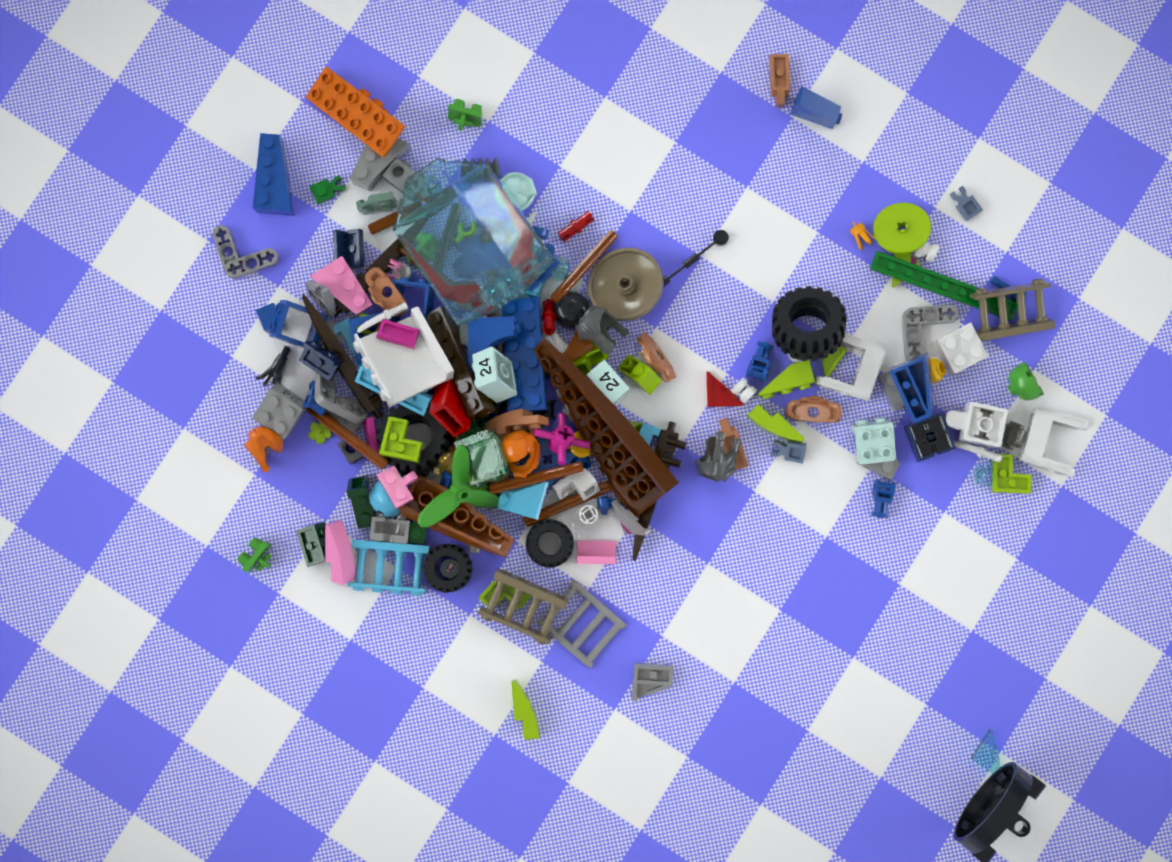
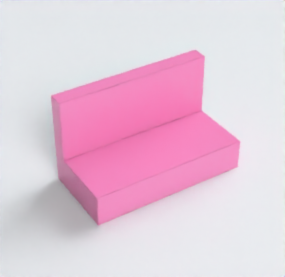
(596, 552)

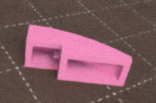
(339, 553)

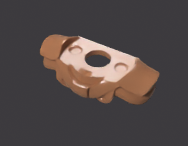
(377, 282)
(649, 353)
(828, 411)

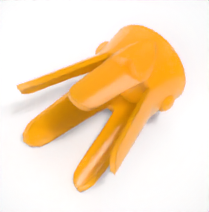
(860, 230)

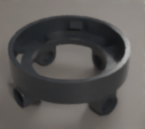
(996, 809)

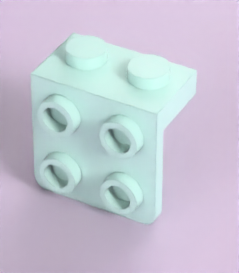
(874, 440)

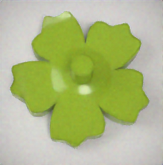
(319, 432)

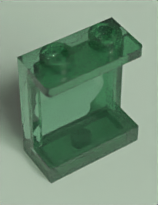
(485, 458)

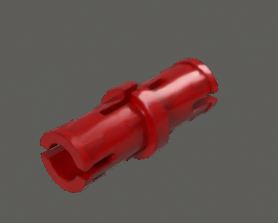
(576, 226)
(548, 317)

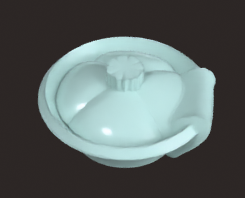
(519, 188)

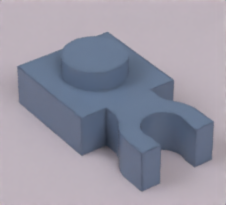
(967, 206)
(793, 450)

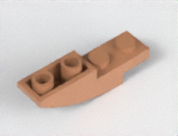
(516, 420)

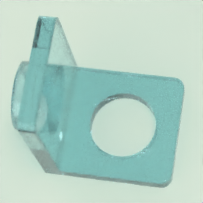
(979, 475)

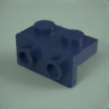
(350, 246)
(320, 360)

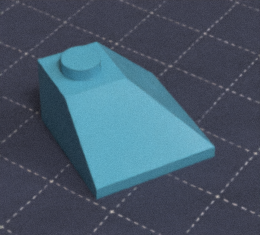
(524, 500)

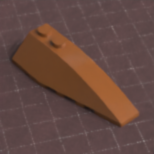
(462, 524)

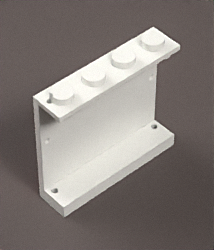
(403, 370)

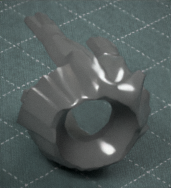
(594, 326)
(715, 462)

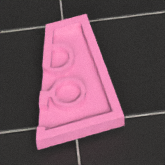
(343, 285)

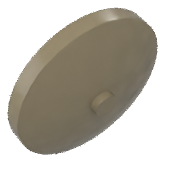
(626, 283)

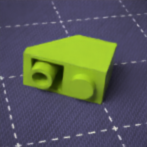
(639, 374)

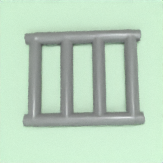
(604, 612)

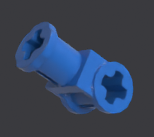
(759, 362)
(310, 400)
(882, 497)

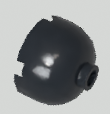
(570, 310)

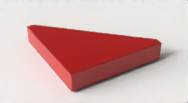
(718, 394)

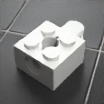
(978, 424)

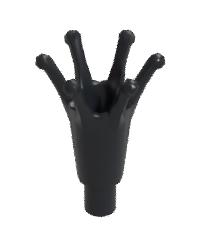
(276, 368)

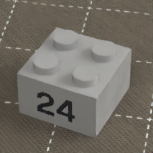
(280, 410)

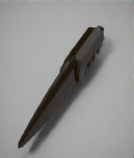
(382, 261)
(366, 397)
(664, 450)

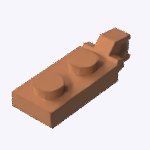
(779, 77)
(730, 433)

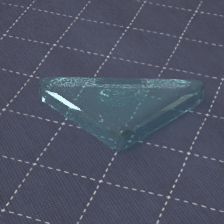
(987, 753)

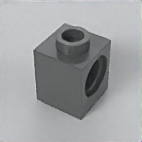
(351, 457)

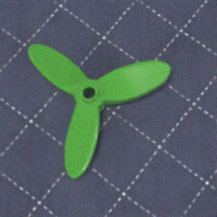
(458, 493)

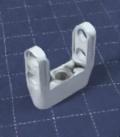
(866, 371)
(1037, 436)

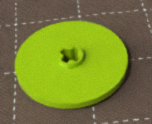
(902, 241)

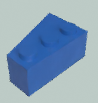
(915, 386)

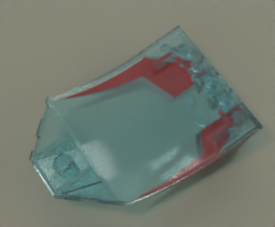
(468, 238)

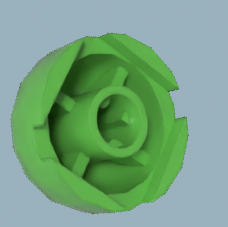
(1024, 383)

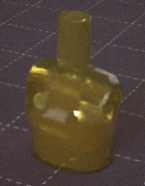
(445, 463)

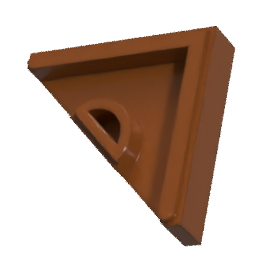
(577, 347)

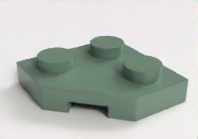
(381, 201)

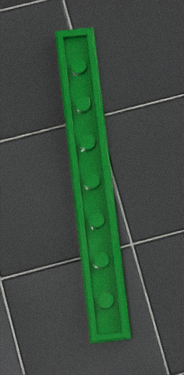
(935, 283)

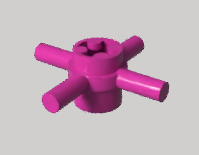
(561, 439)

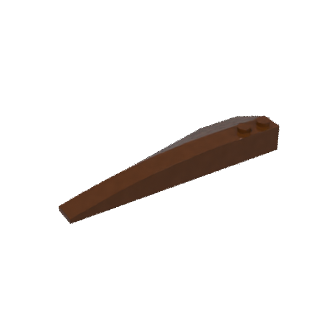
(625, 457)

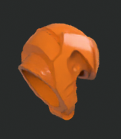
(261, 438)
(517, 446)

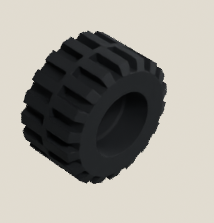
(539, 529)
(433, 558)

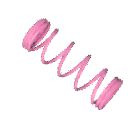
(396, 263)

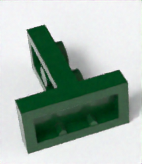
(359, 493)

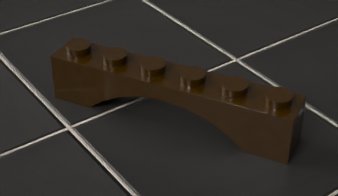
(448, 336)

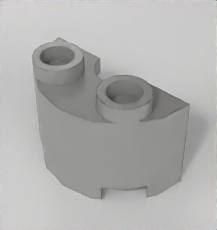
(389, 529)

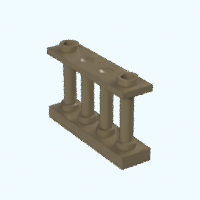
(1023, 325)
(538, 594)

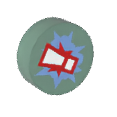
(449, 568)

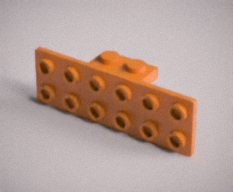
(356, 111)

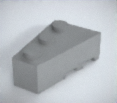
(372, 166)

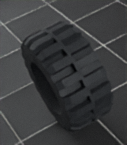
(809, 303)
(439, 443)

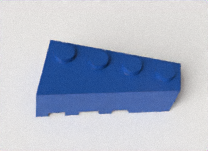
(272, 179)

